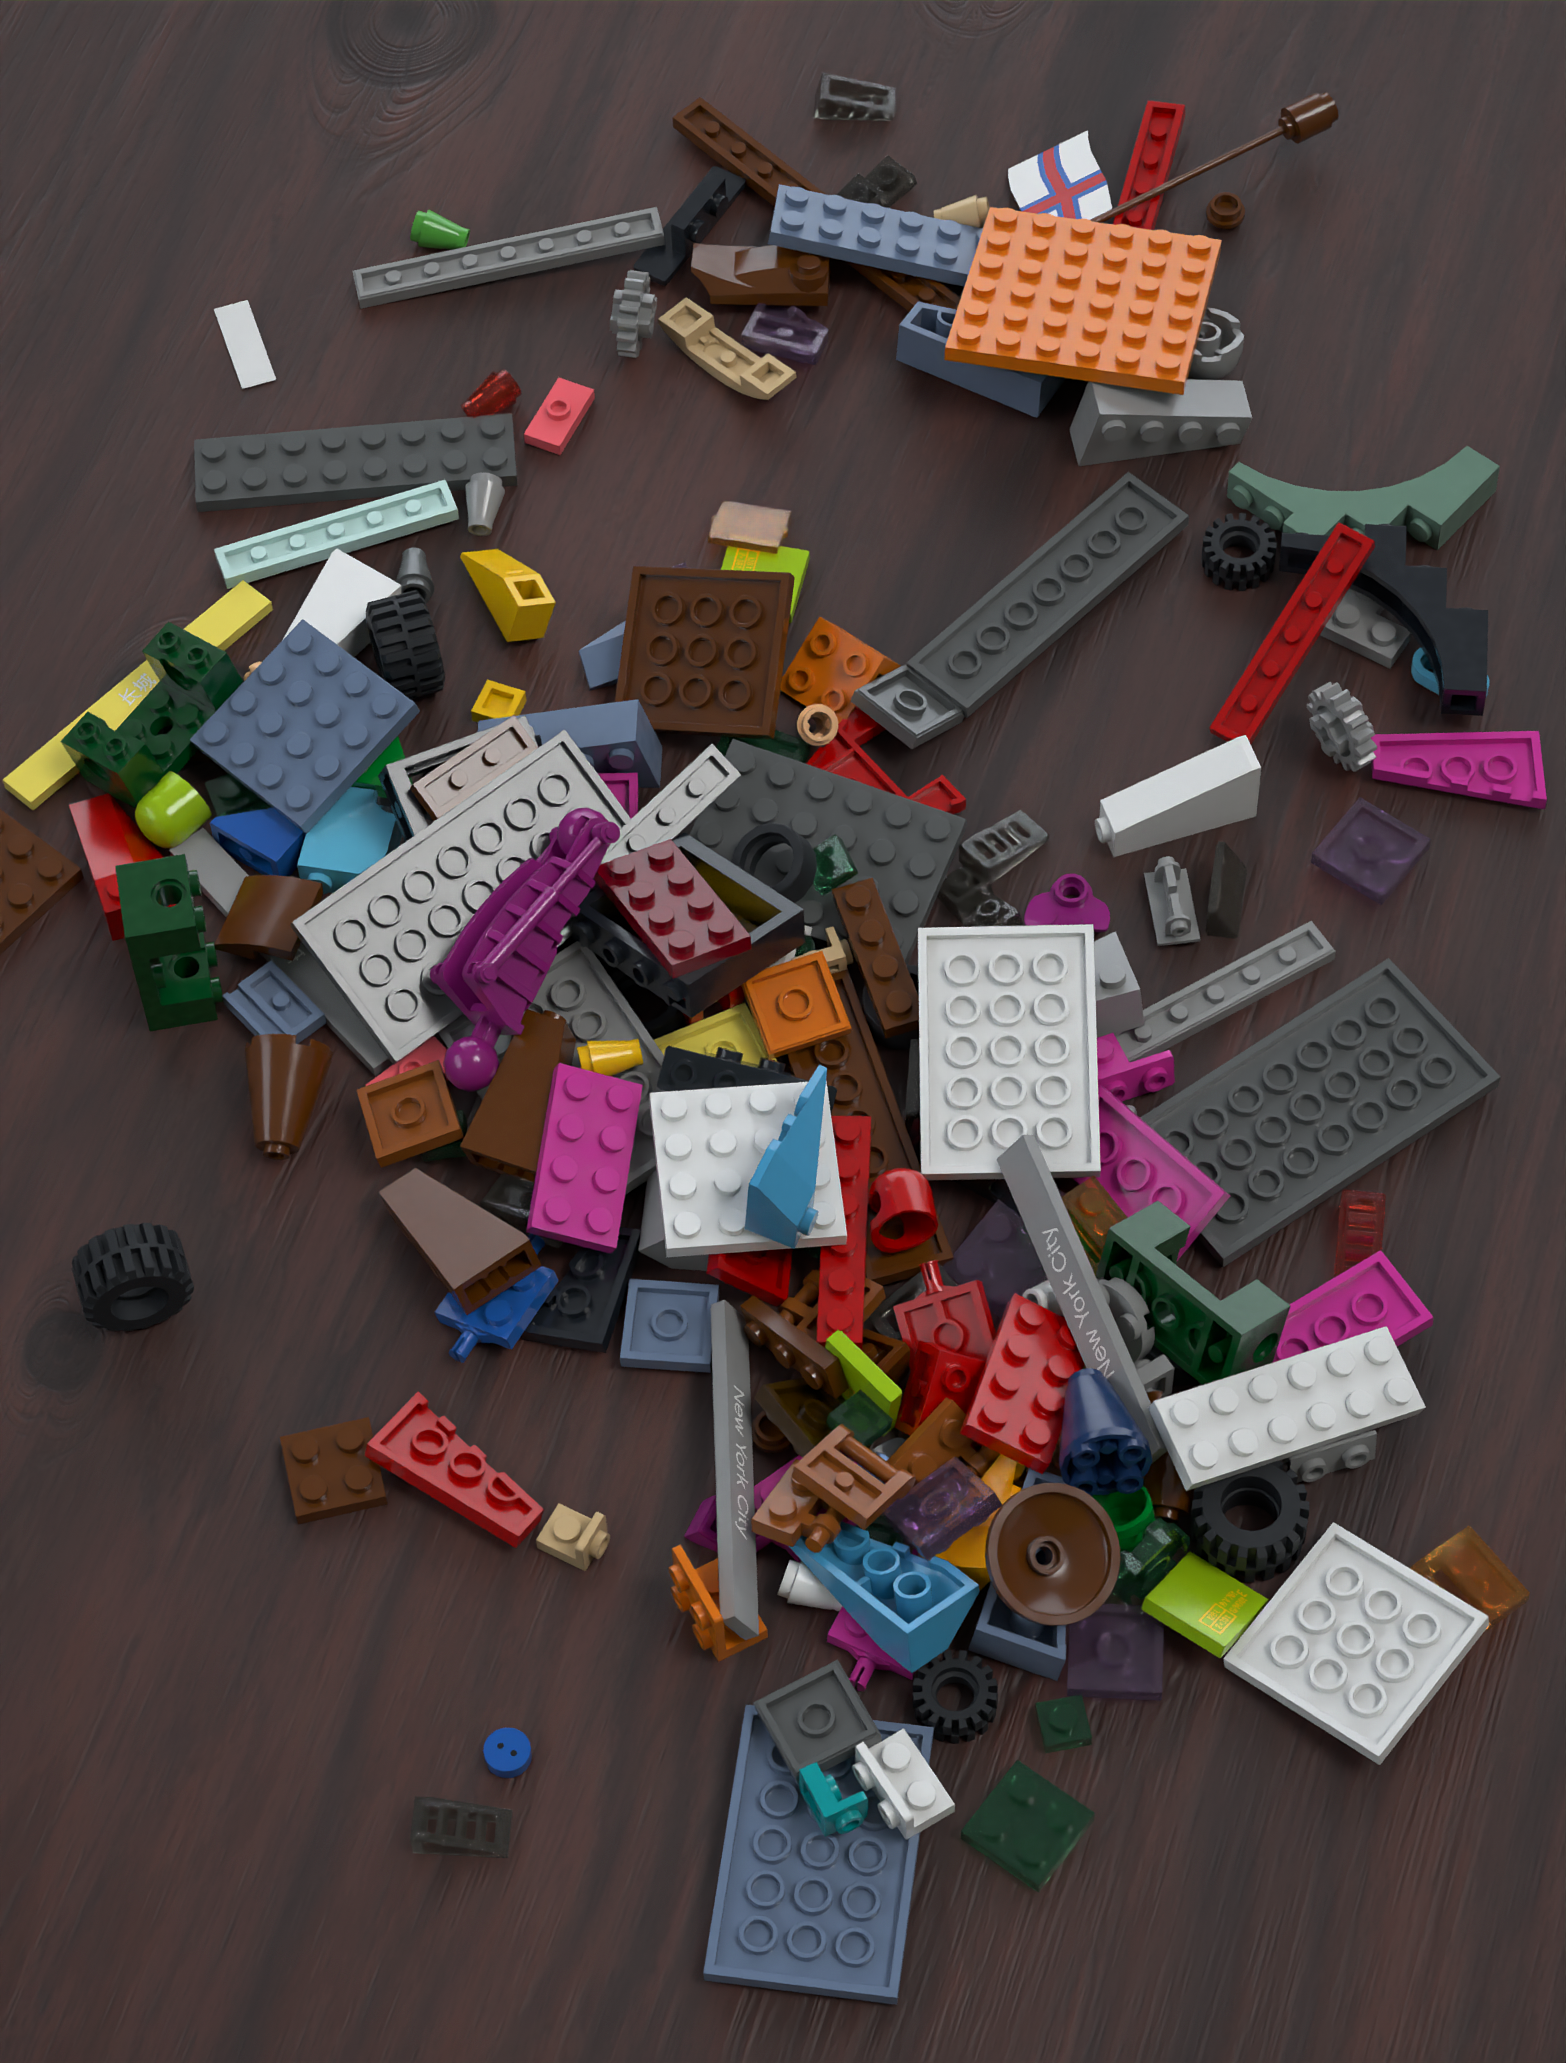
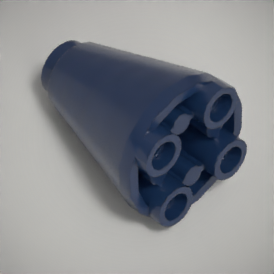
(1100, 1439)

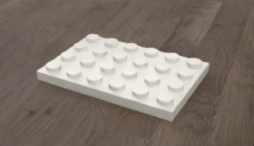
(1007, 1048)

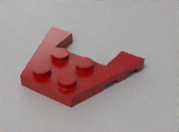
(847, 759)

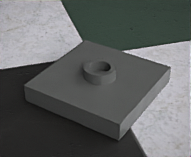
(908, 706)
(817, 1720)

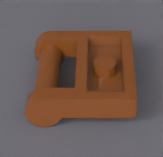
(845, 1483)

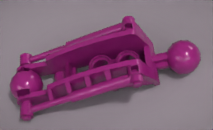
(514, 940)

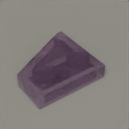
(785, 333)

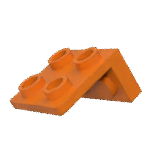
(832, 668)
(699, 1593)

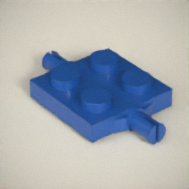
(504, 1316)

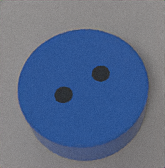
(507, 1752)

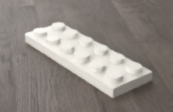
(1286, 1408)

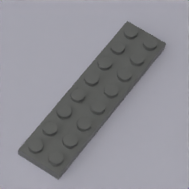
(351, 461)
(1048, 593)

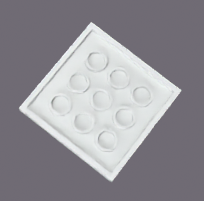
(708, 1154)
(1356, 1643)

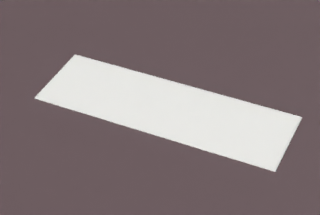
(244, 344)

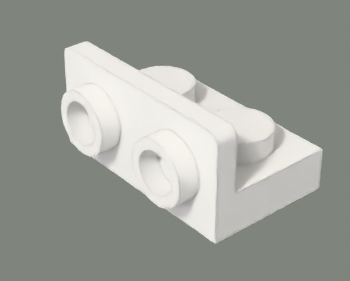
(903, 1783)

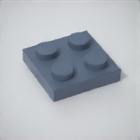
(668, 1325)

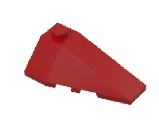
(107, 841)

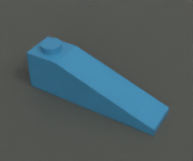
(785, 1179)
(895, 1596)

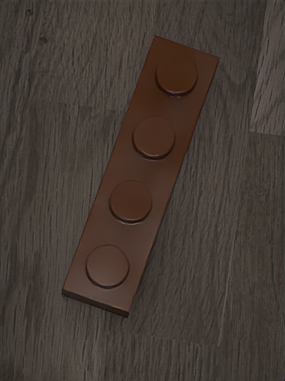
(878, 956)

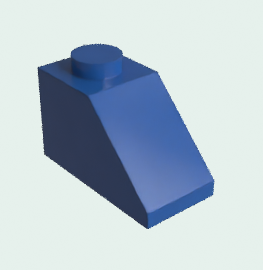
(260, 840)

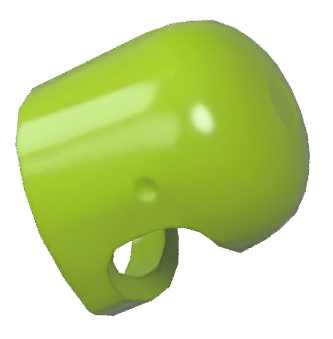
(171, 812)

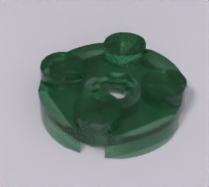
(1149, 1561)

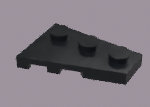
(588, 1298)

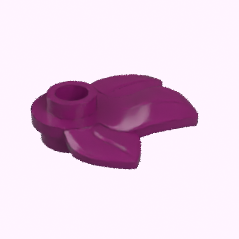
(1056, 909)

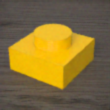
(498, 702)

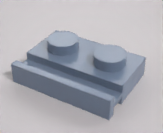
(274, 1005)

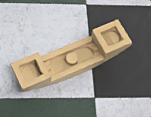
(721, 355)

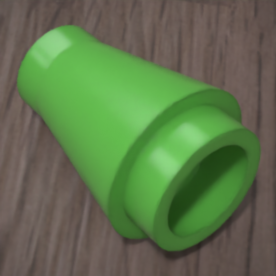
(435, 231)

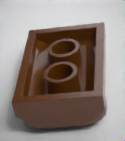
(762, 275)

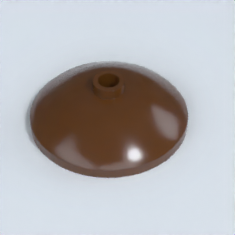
(1078, 1550)

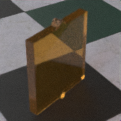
(749, 527)

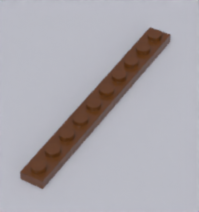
(764, 173)

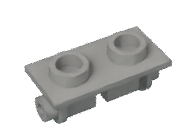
(1171, 903)
(1345, 1453)

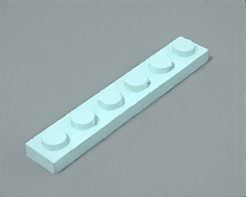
(341, 530)

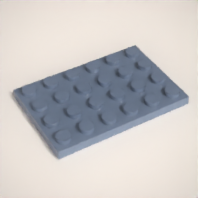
(805, 1905)

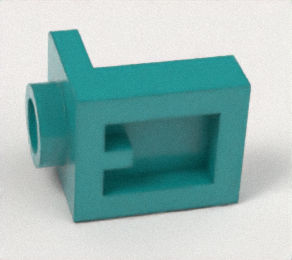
(827, 1804)

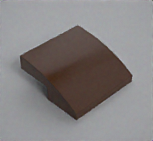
(264, 914)

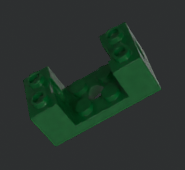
(190, 690)
(168, 942)
(1206, 1335)

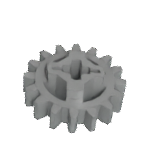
(633, 313)
(1341, 726)

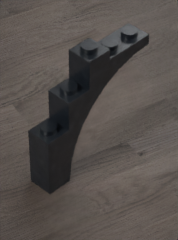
(1416, 596)

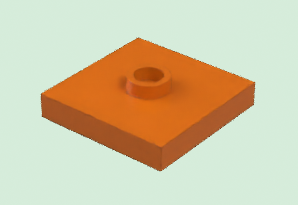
(796, 1005)

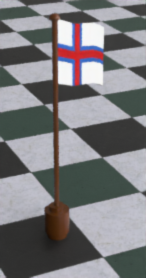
(1071, 185)

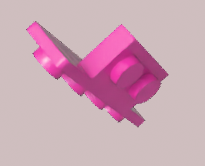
(1133, 1078)

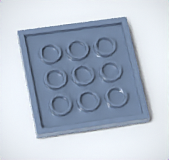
(305, 726)

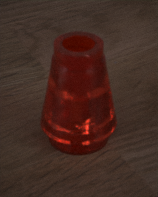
(492, 395)

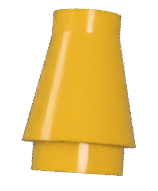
(610, 1056)

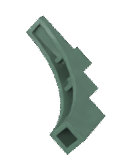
(1428, 505)

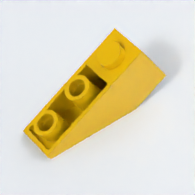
(512, 593)

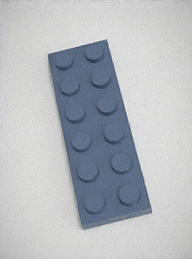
(873, 235)

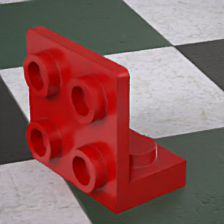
(934, 1377)

